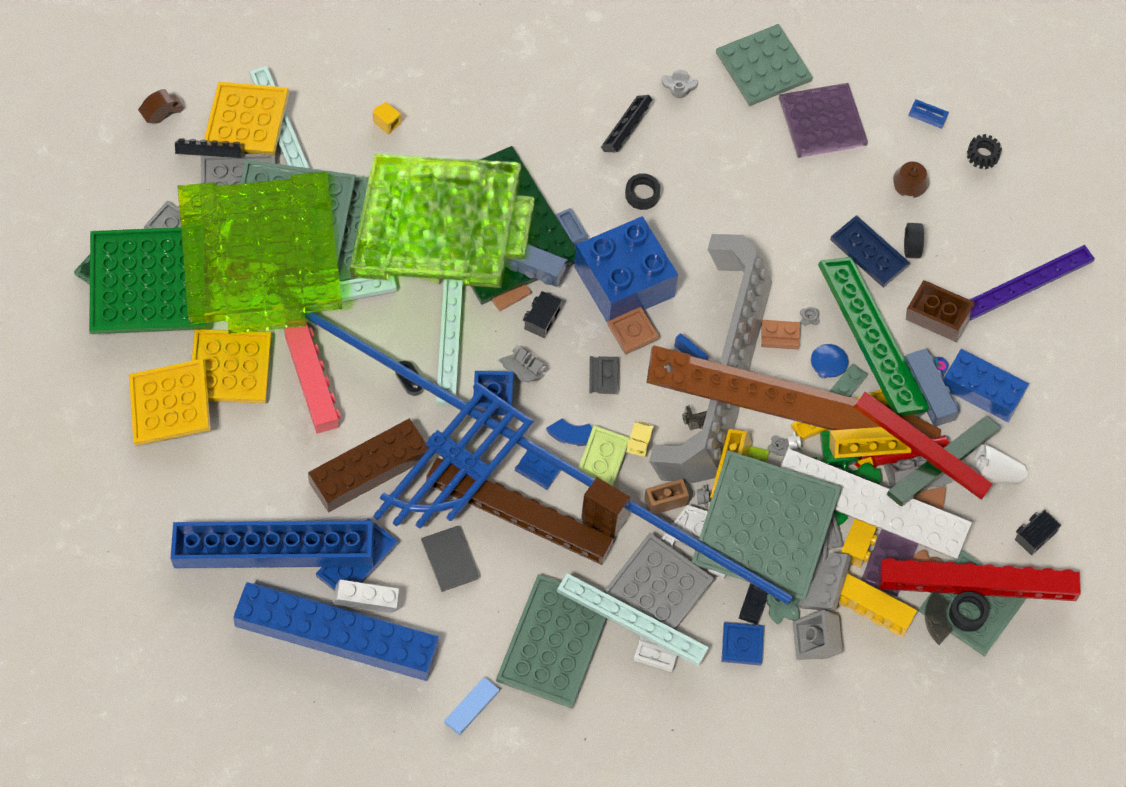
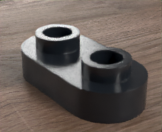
(407, 384)

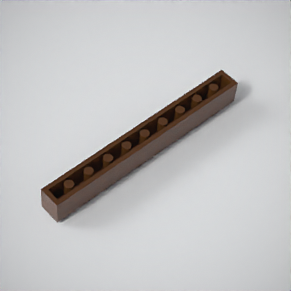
(529, 515)

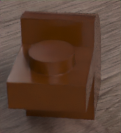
(158, 104)

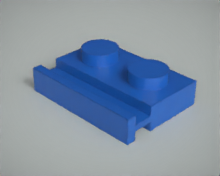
(537, 470)

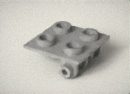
(520, 366)

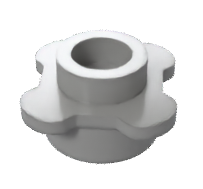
(809, 312)
(779, 451)
(703, 496)

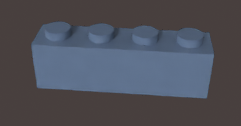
(539, 265)
(932, 387)

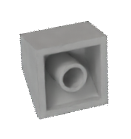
(817, 636)

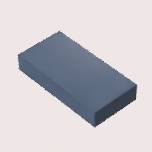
(572, 226)

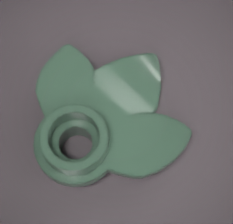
(779, 609)

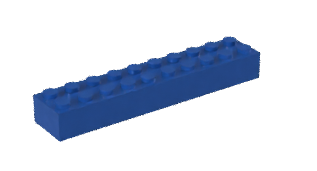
(272, 544)
(336, 631)

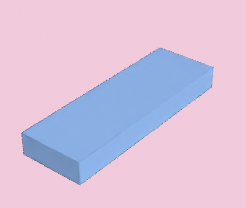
(471, 706)

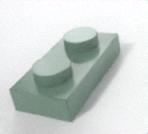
(849, 381)

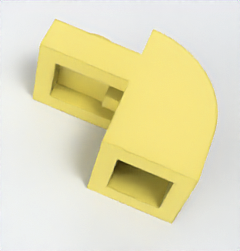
(640, 438)

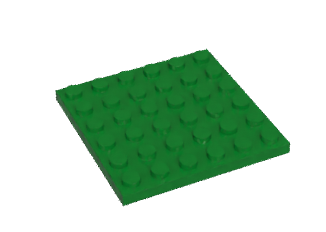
(138, 281)

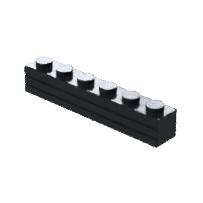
(209, 148)

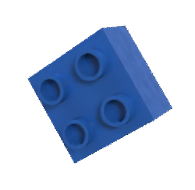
(625, 269)

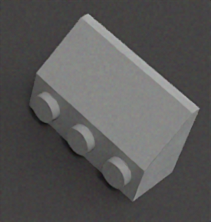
(901, 469)

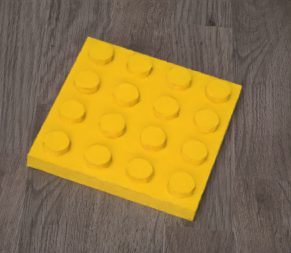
(248, 115)
(234, 364)
(169, 402)

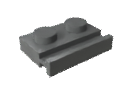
(603, 375)

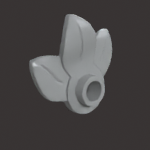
(679, 83)

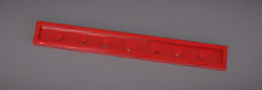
(923, 445)

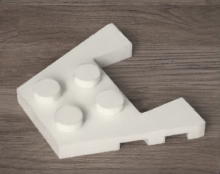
(691, 522)

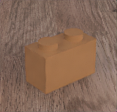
(666, 496)

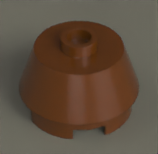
(911, 179)

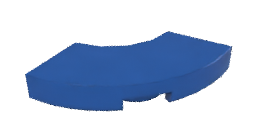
(569, 433)

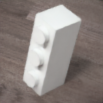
(366, 596)

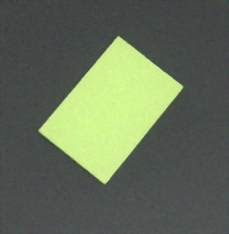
(603, 454)

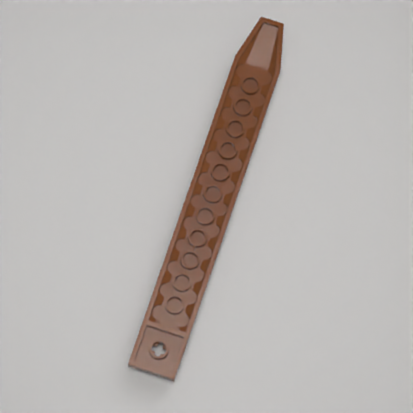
(762, 393)

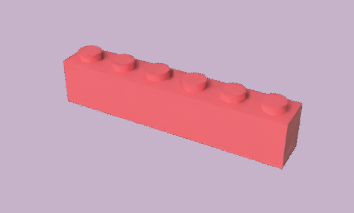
(311, 378)

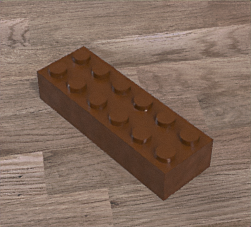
(367, 465)

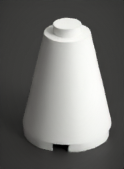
(998, 467)

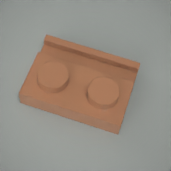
(780, 334)

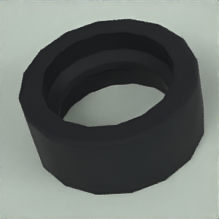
(642, 179)
(913, 240)
(977, 600)

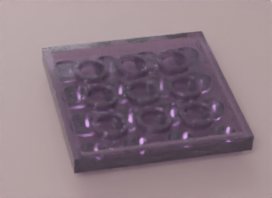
(823, 120)

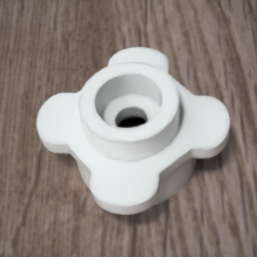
(794, 442)

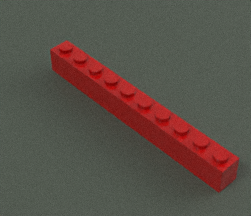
(983, 580)

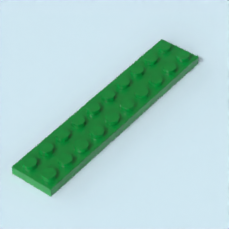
(873, 336)

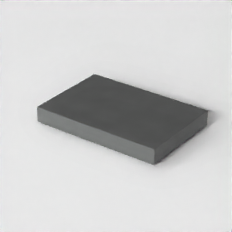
(449, 558)

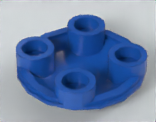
(829, 361)

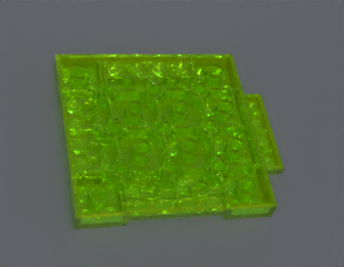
(441, 220)
(259, 252)

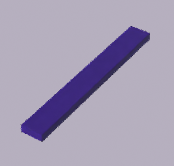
(1031, 281)

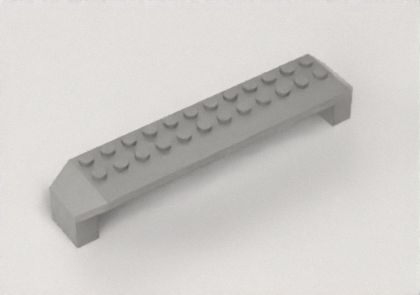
(701, 454)

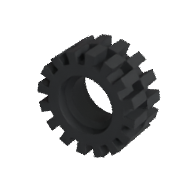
(983, 160)

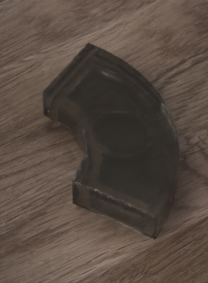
(936, 618)

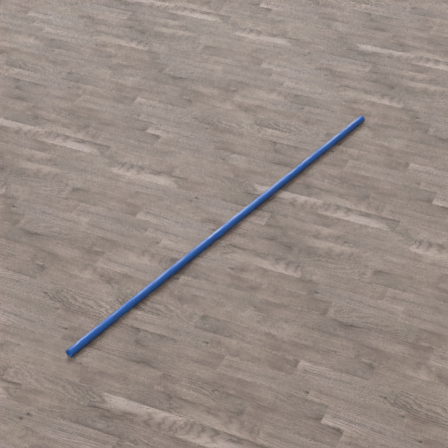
(549, 457)

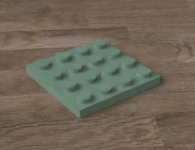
(764, 64)
(1000, 614)

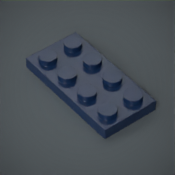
(869, 251)

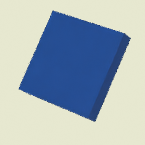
(742, 643)

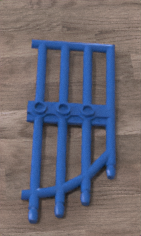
(459, 457)

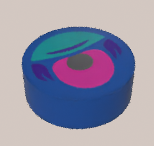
(941, 364)

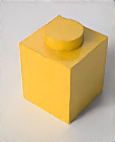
(386, 117)

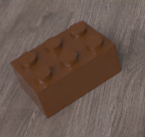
(939, 310)
(605, 507)

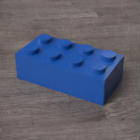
(985, 385)

